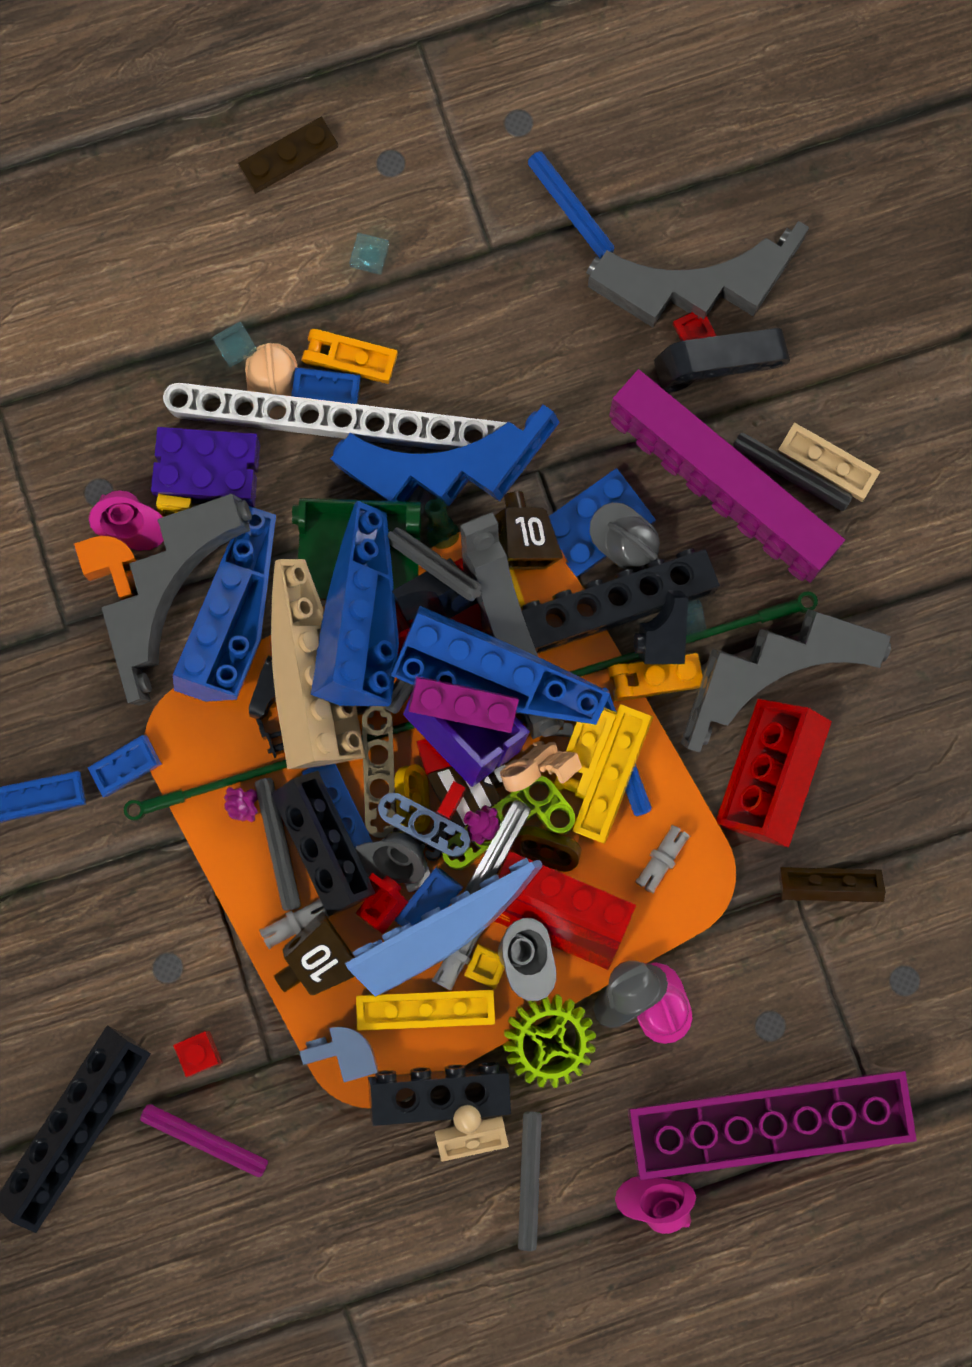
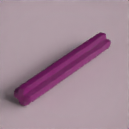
(204, 1140)

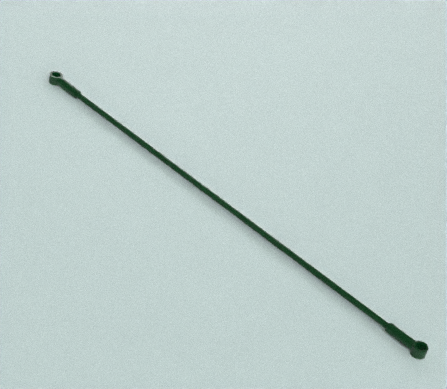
(179, 796)

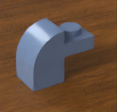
(350, 1047)

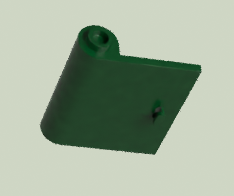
(323, 527)

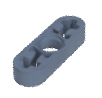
(405, 805)

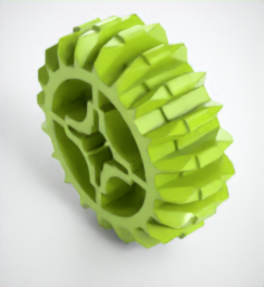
(543, 1052)

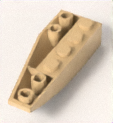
(311, 727)

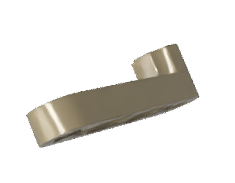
(374, 771)

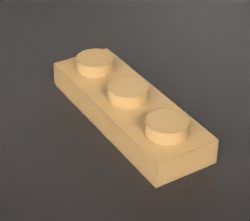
(828, 461)

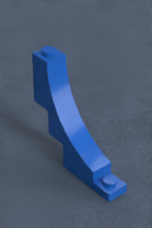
(488, 463)

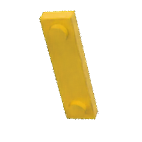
(612, 773)
(425, 1010)

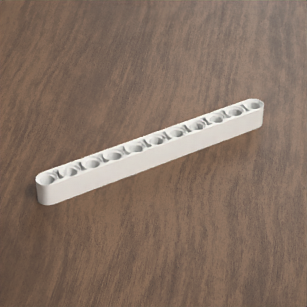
(328, 411)

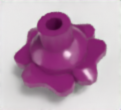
(241, 804)
(482, 824)

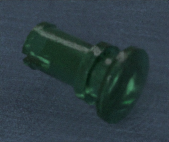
(441, 529)

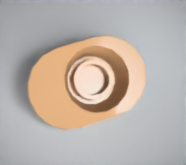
(271, 372)

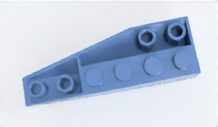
(441, 933)

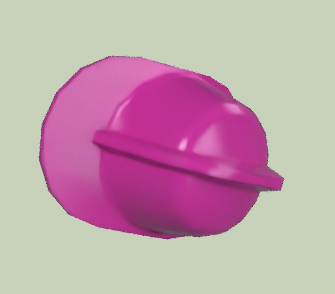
(125, 518)
(672, 1015)
(658, 1202)

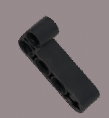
(720, 356)

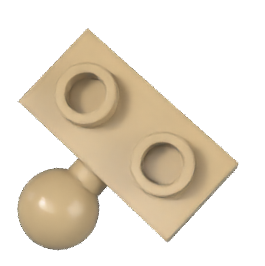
(470, 1135)

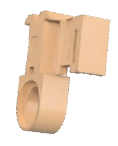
(525, 771)

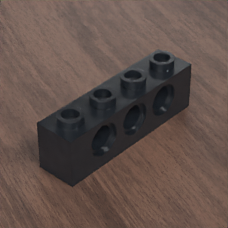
(323, 843)
(491, 1101)

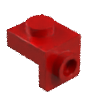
(383, 906)

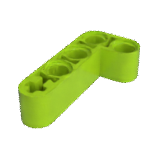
(541, 809)

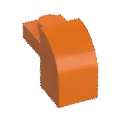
(107, 556)

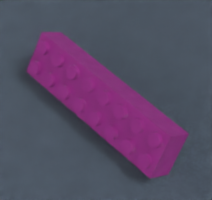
(724, 477)
(771, 1125)

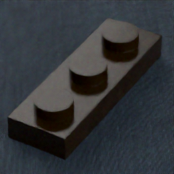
(288, 155)
(832, 884)

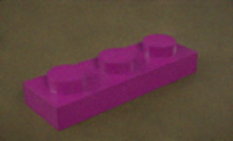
(463, 704)

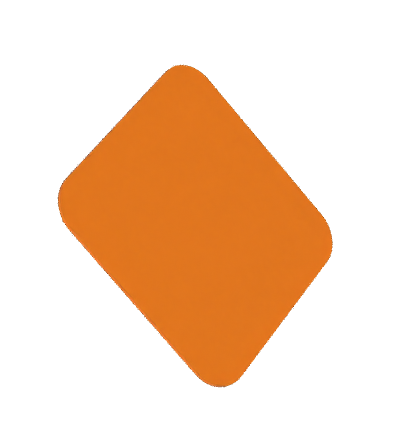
(219, 740)

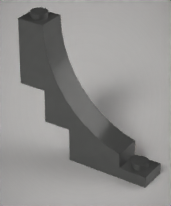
(742, 280)
(499, 606)
(138, 622)
(734, 680)

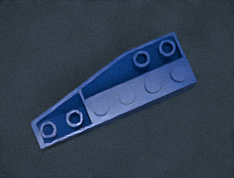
(230, 617)
(359, 618)
(470, 658)

